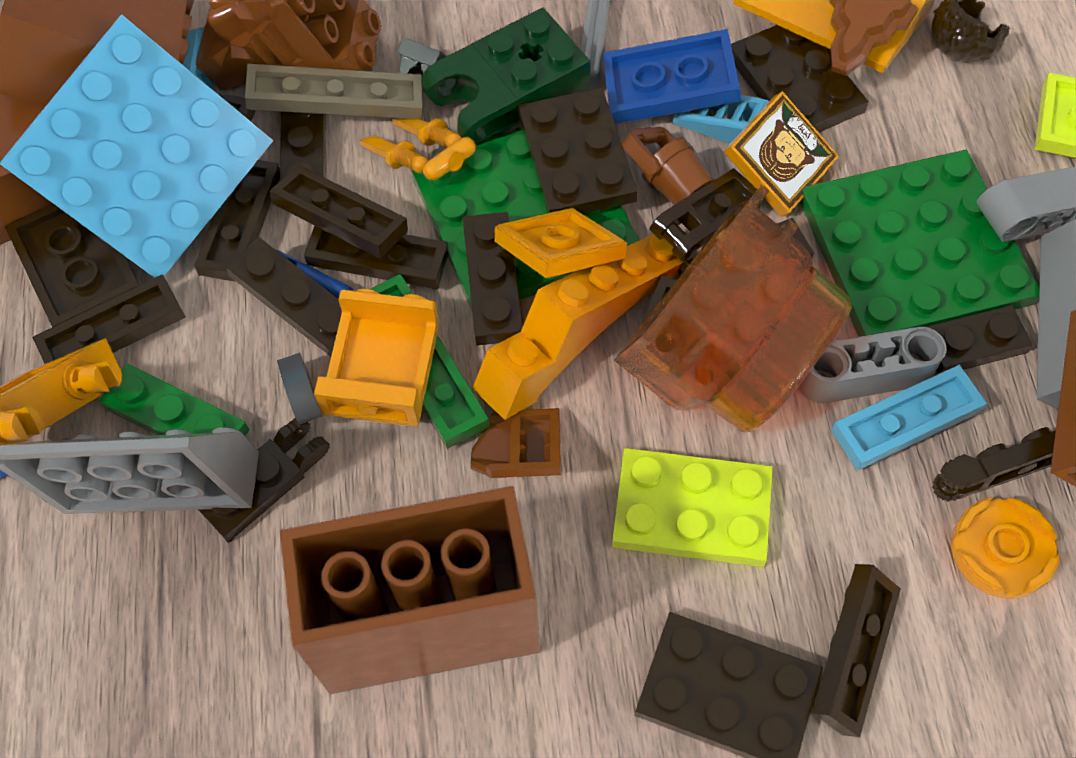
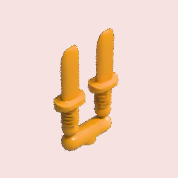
(428, 133)

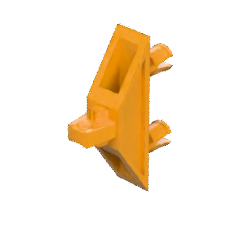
(55, 390)

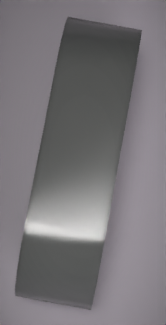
(299, 388)

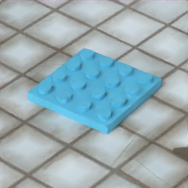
(137, 149)

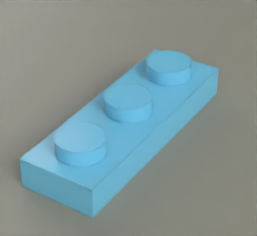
(908, 417)

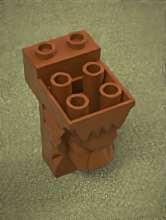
(286, 34)

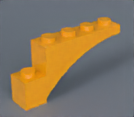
(566, 320)

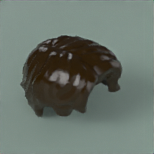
(962, 34)

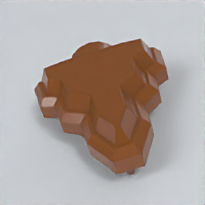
(863, 26)

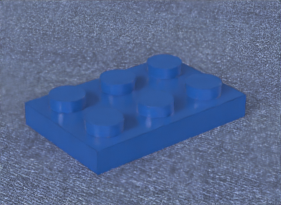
(671, 76)

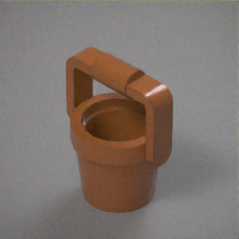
(673, 169)

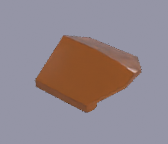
(520, 445)

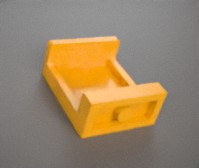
(380, 358)

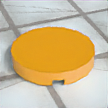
(1005, 547)

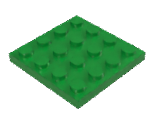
(496, 181)
(915, 245)

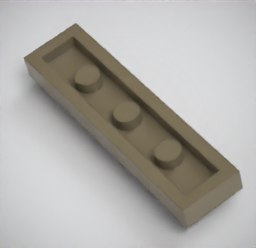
(333, 91)

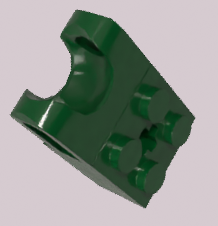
(504, 69)

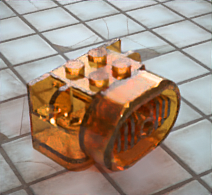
(739, 322)

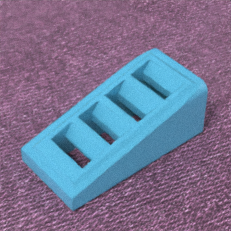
(717, 126)

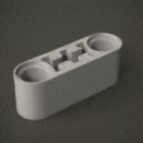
(1030, 204)
(875, 364)

